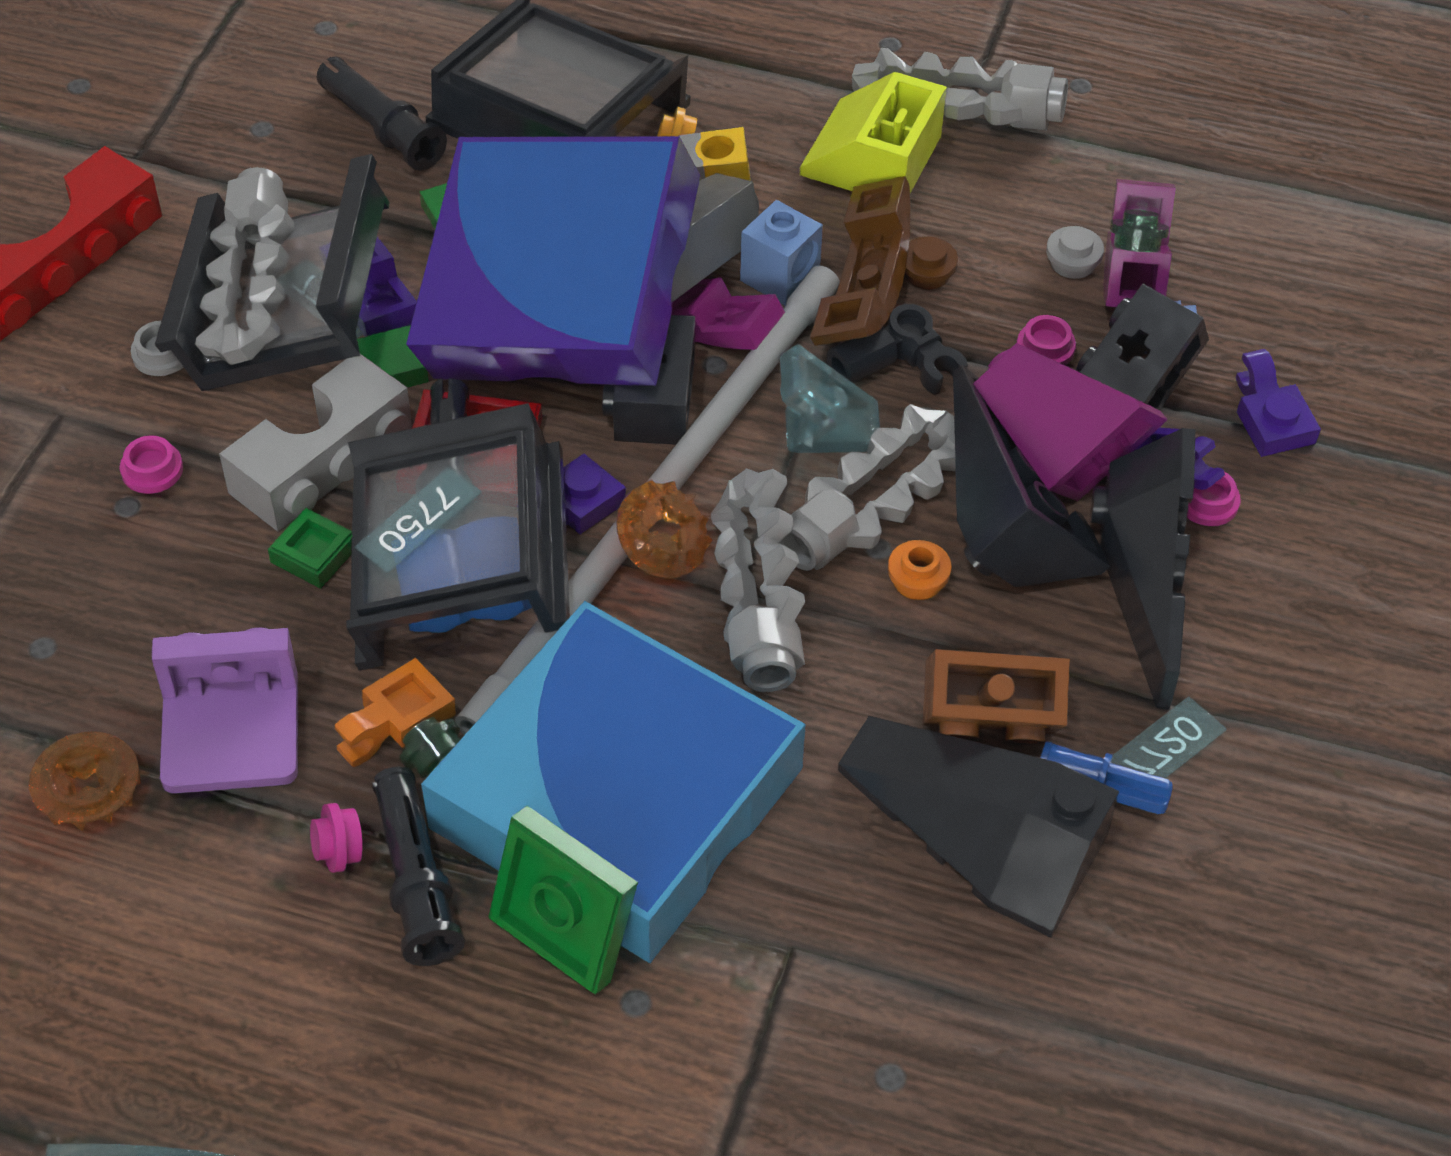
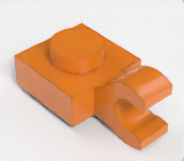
(393, 709)

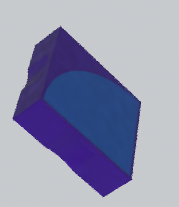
(555, 259)

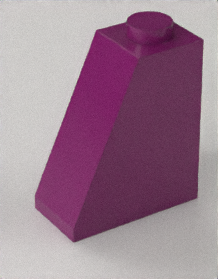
(1064, 419)

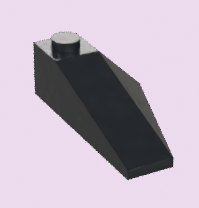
(1006, 509)
(1147, 550)
(997, 816)

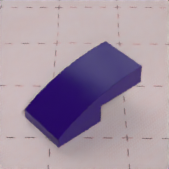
(386, 299)

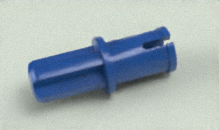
(1134, 787)

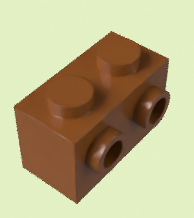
(996, 693)

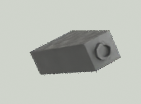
(719, 216)

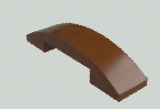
(874, 264)

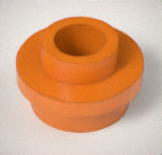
(916, 581)

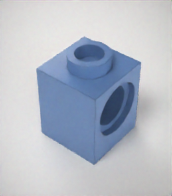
(779, 250)

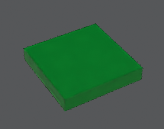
(562, 899)

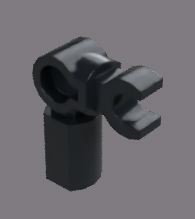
(906, 337)

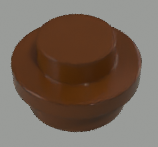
(930, 262)

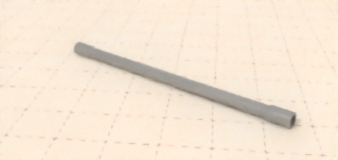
(677, 466)

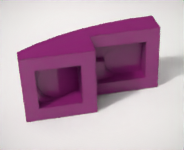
(728, 319)

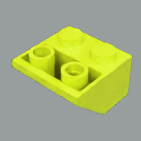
(879, 133)

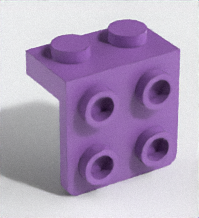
(227, 710)

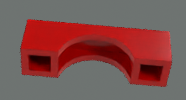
(107, 210)

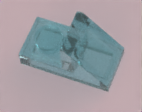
(824, 407)

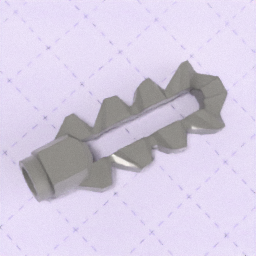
(1027, 96)
(258, 215)
(828, 517)
(761, 639)

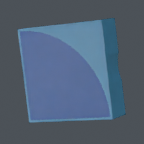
(626, 756)

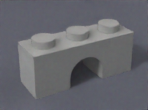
(286, 472)

